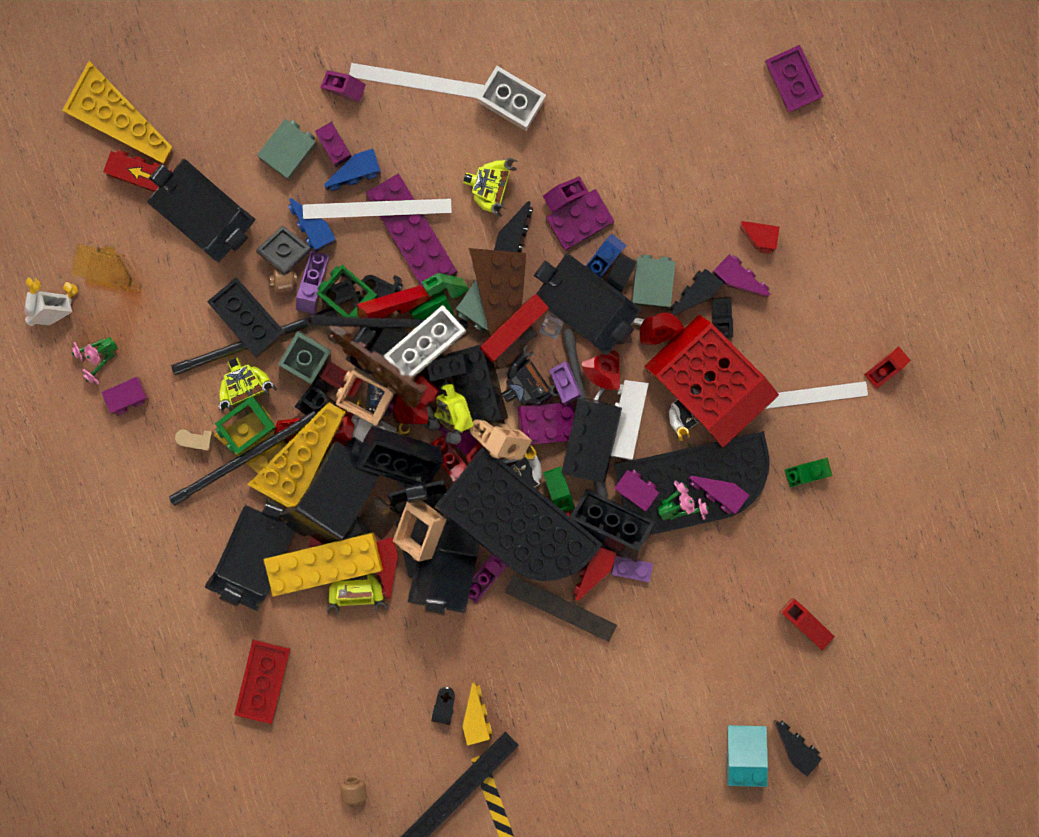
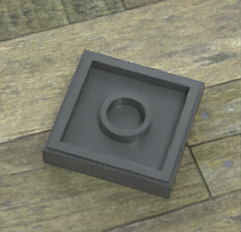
(283, 250)

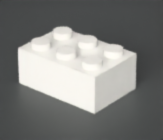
(511, 98)

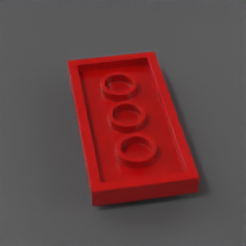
(262, 681)

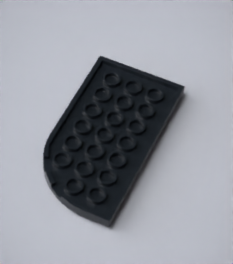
(739, 462)
(516, 521)

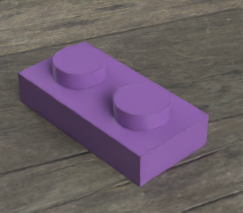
(565, 383)
(635, 570)

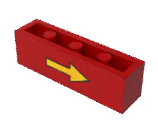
(131, 170)

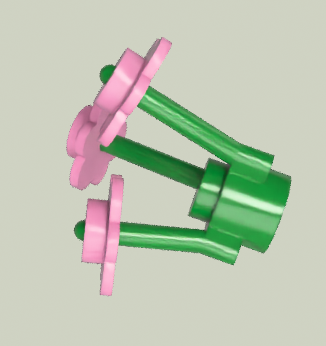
(105, 347)
(670, 510)

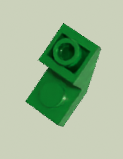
(438, 282)
(808, 472)
(559, 489)

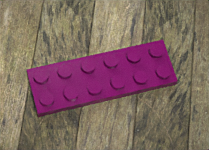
(412, 233)

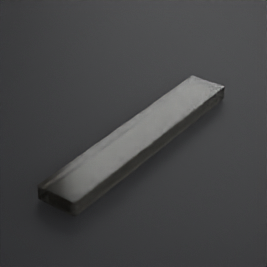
(561, 608)

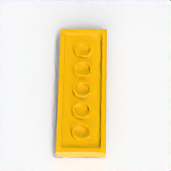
(323, 564)

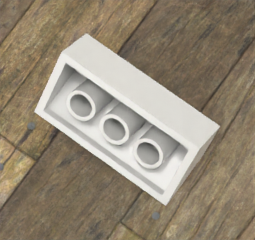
(425, 342)
(632, 402)

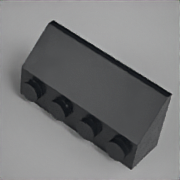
(591, 439)
(399, 457)
(613, 524)

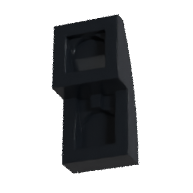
(621, 272)
(722, 315)

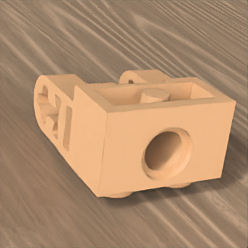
(501, 439)

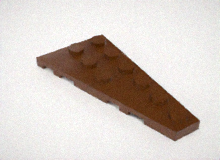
(501, 291)
(380, 367)

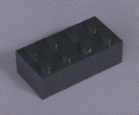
(480, 386)

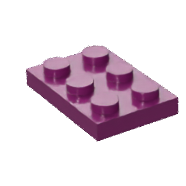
(794, 78)
(580, 219)
(546, 422)

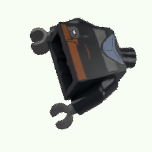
(527, 382)

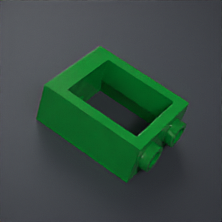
(335, 274)
(261, 414)

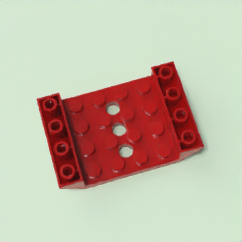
(729, 400)

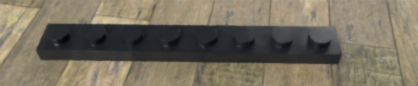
(462, 787)

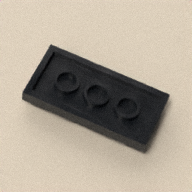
(246, 317)

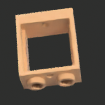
(357, 410)
(431, 518)

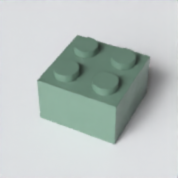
(304, 357)

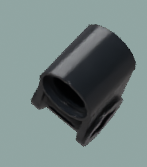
(443, 709)

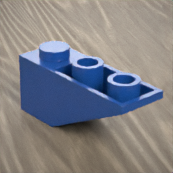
(356, 168)
(316, 228)
(606, 255)

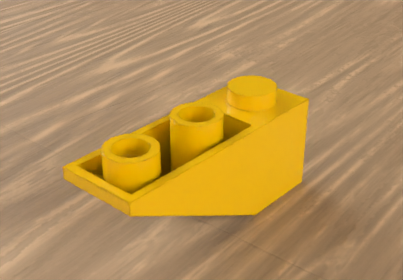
(474, 722)

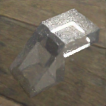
(551, 326)

